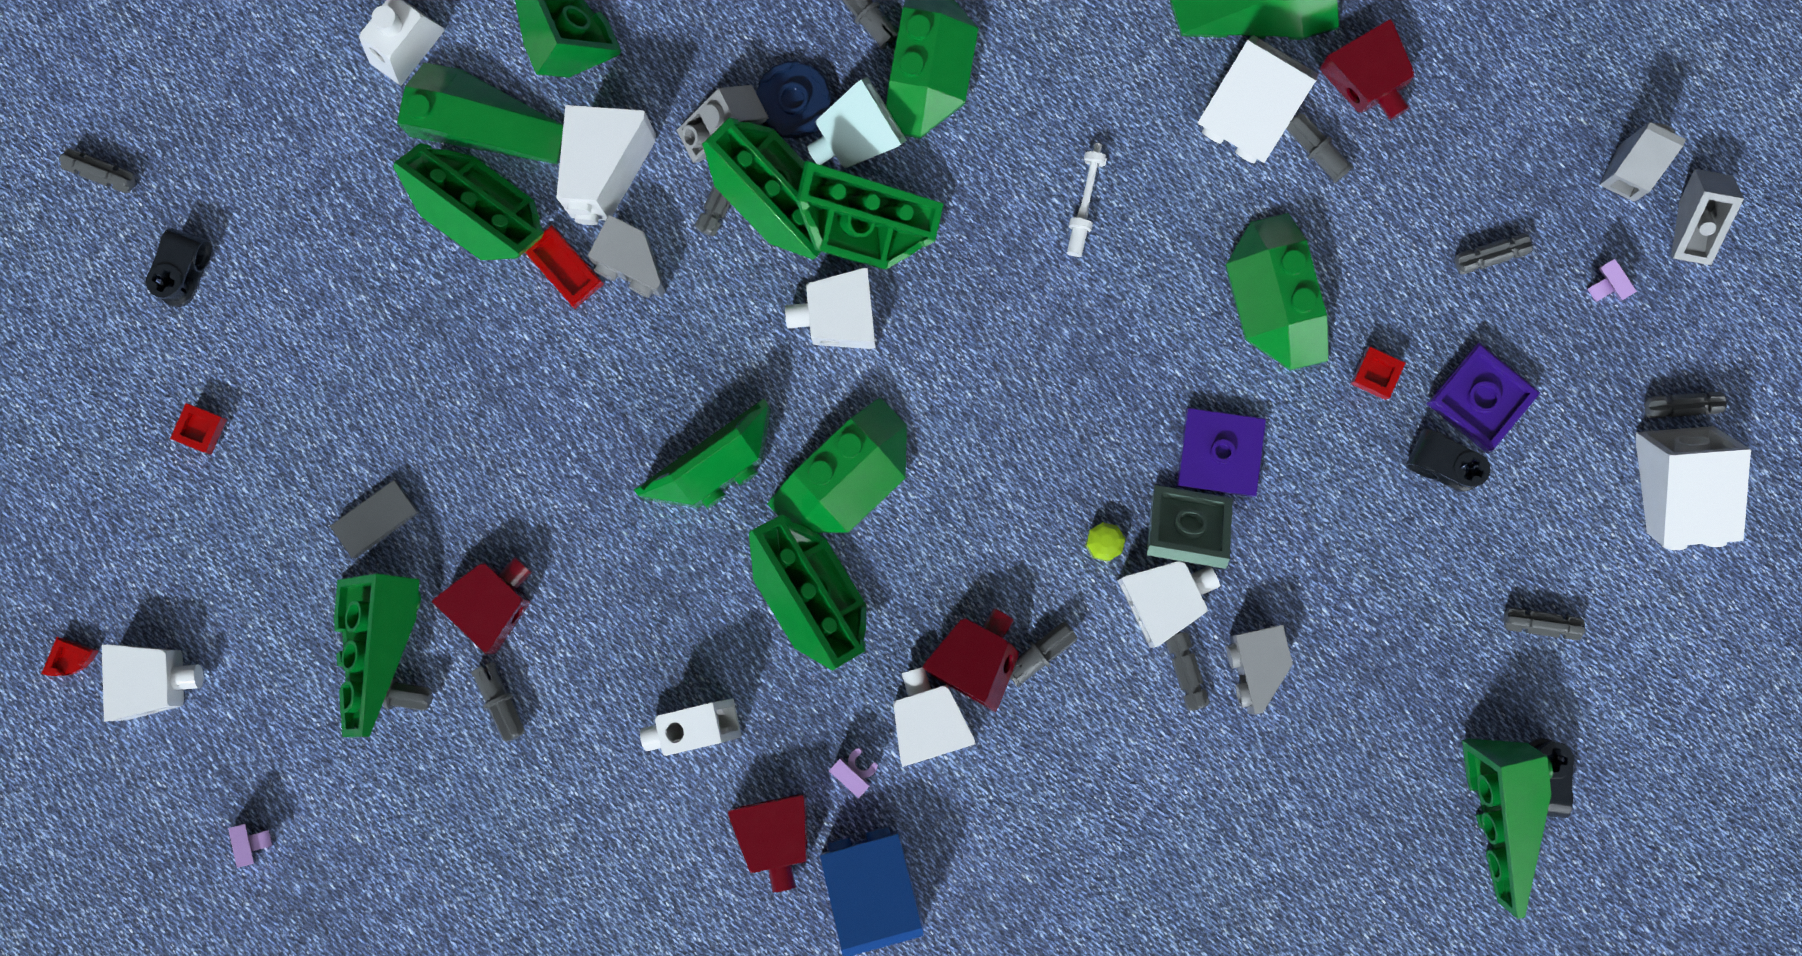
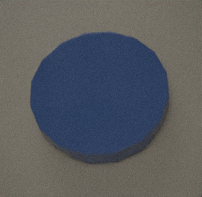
(793, 98)

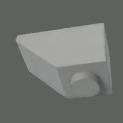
(1705, 216)

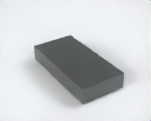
(374, 519)

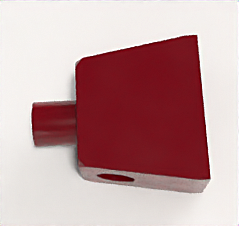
(1372, 71)
(486, 603)
(976, 659)
(773, 837)

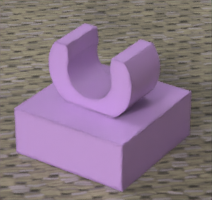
(1614, 281)
(851, 775)
(244, 844)

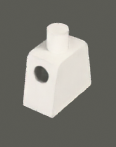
(398, 38)
(837, 311)
(1167, 598)
(144, 680)
(928, 720)
(701, 725)

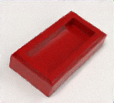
(564, 267)

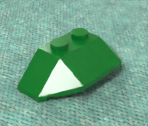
(930, 65)
(761, 181)
(469, 202)
(864, 218)
(1279, 293)
(713, 464)
(847, 473)
(808, 591)

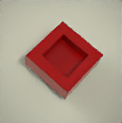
(1377, 373)
(198, 429)

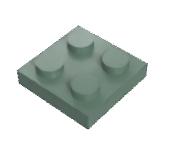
(1190, 526)

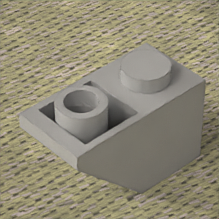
(725, 102)
(1642, 160)
(627, 254)
(1261, 663)

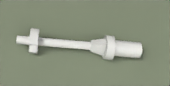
(1081, 225)

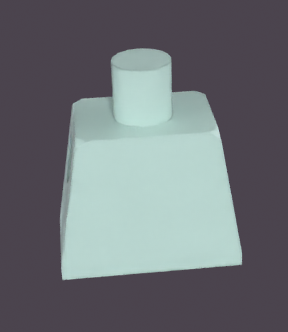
(856, 128)

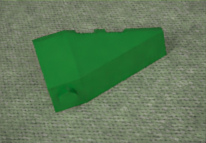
(1255, 17)
(565, 36)
(466, 112)
(375, 624)
(1515, 804)

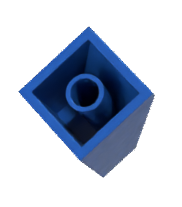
(871, 892)

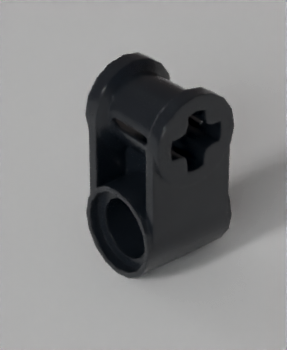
(178, 262)
(1442, 458)
(1561, 781)

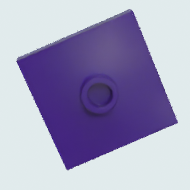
(1483, 398)
(1221, 452)

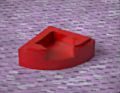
(68, 657)

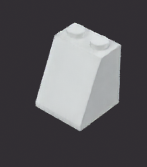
(1257, 100)
(600, 159)
(1693, 486)

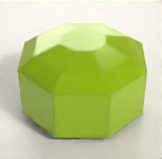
(1105, 542)

